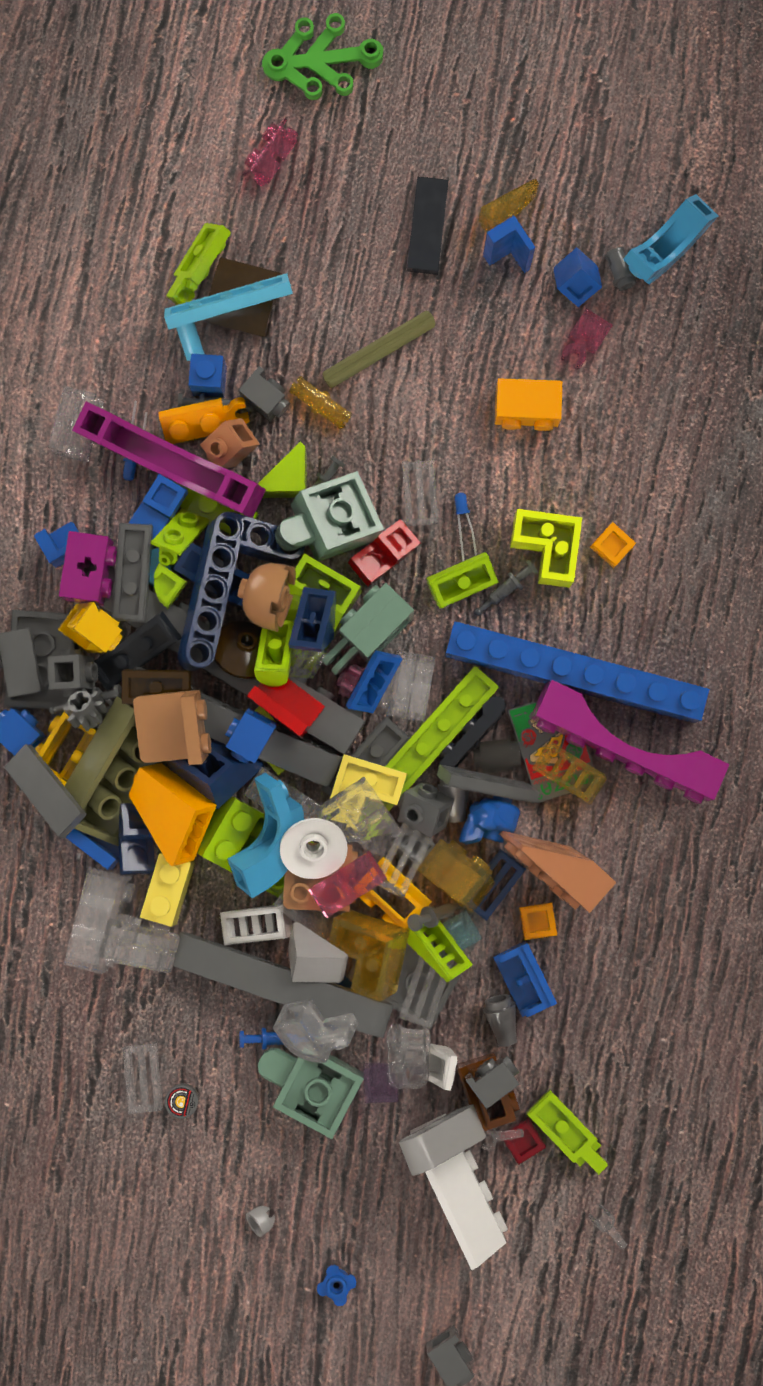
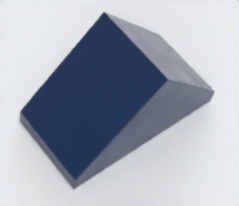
(314, 620)

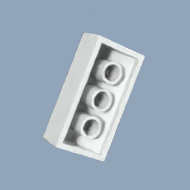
(467, 1206)

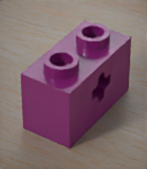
(80, 552)

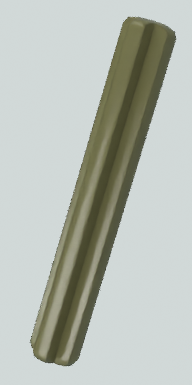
(379, 349)

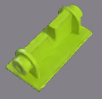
(178, 535)

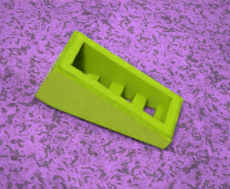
(424, 948)

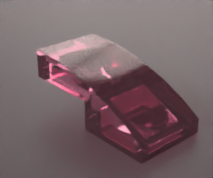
(347, 884)

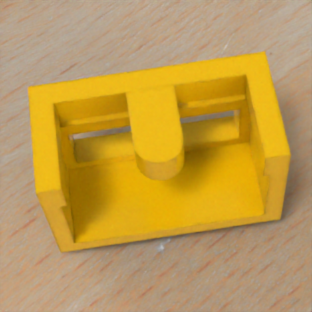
(91, 628)
(59, 729)
(413, 894)

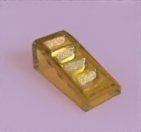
(507, 205)
(593, 789)

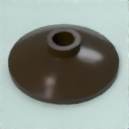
(232, 654)

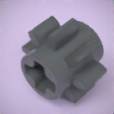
(85, 709)

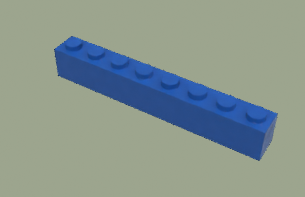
(577, 672)

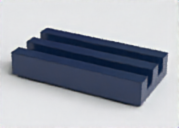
(508, 886)

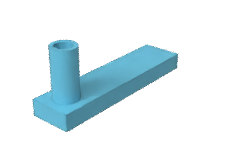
(186, 314)

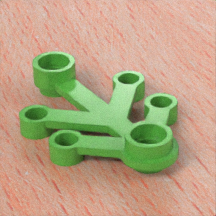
(318, 59)

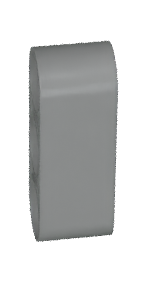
(442, 1140)

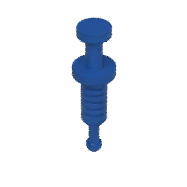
(265, 1039)

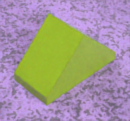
(288, 475)

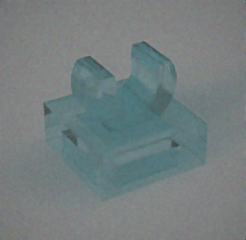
(462, 930)

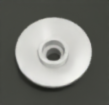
(315, 860)

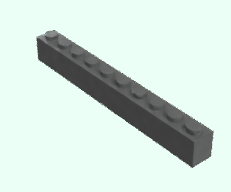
(334, 726)

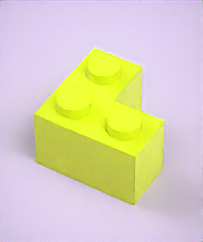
(555, 537)

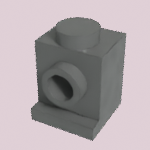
(264, 395)
(493, 1080)
(451, 1358)

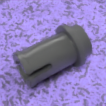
(622, 276)

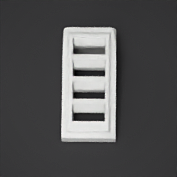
(228, 929)
(442, 1066)

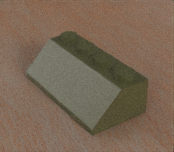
(107, 773)

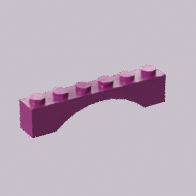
(169, 460)
(568, 713)

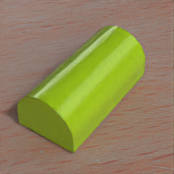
(462, 580)
(274, 655)

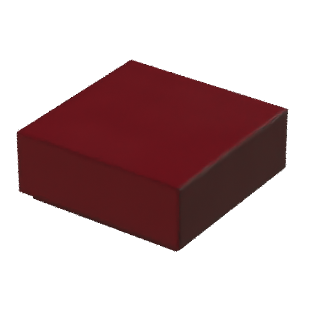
(526, 1146)

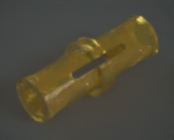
(320, 402)

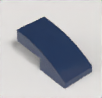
(135, 842)

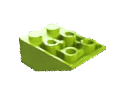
(316, 575)
(231, 831)

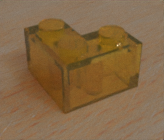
(457, 875)
(378, 952)

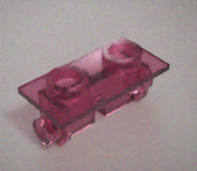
(278, 142)

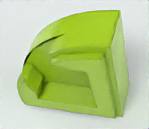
(167, 585)

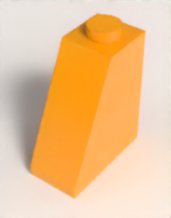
(171, 811)

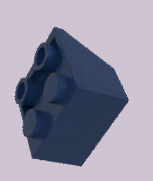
(218, 775)

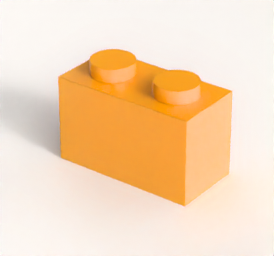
(528, 403)

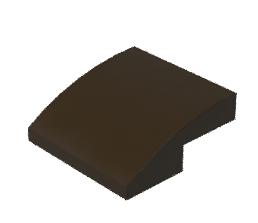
(234, 274)

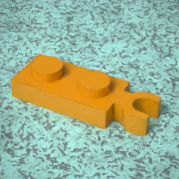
(199, 419)

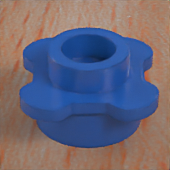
(334, 1275)

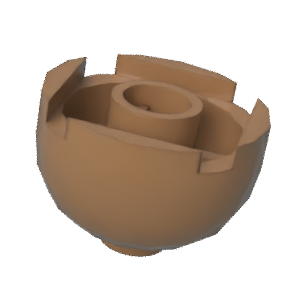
(267, 594)

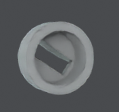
(259, 1220)

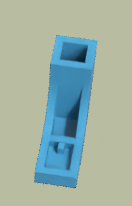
(671, 240)
(260, 863)

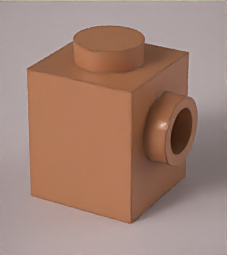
(229, 443)

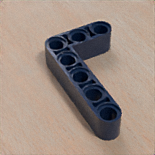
(221, 579)

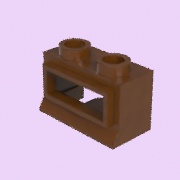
(508, 1101)

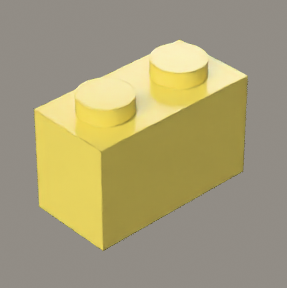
(167, 892)

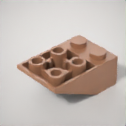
(562, 868)

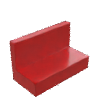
(288, 705)

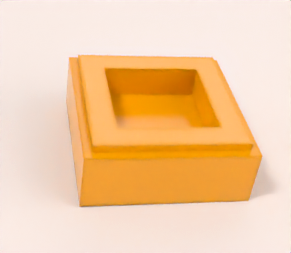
(613, 545)
(538, 921)

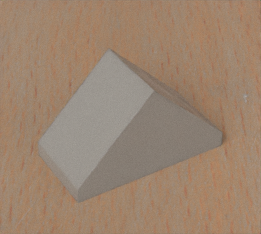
(314, 957)

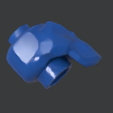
(489, 819)

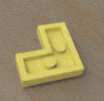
(385, 781)

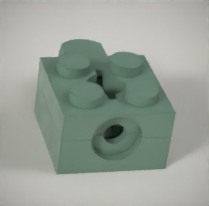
(331, 518)
(371, 626)
(311, 1090)

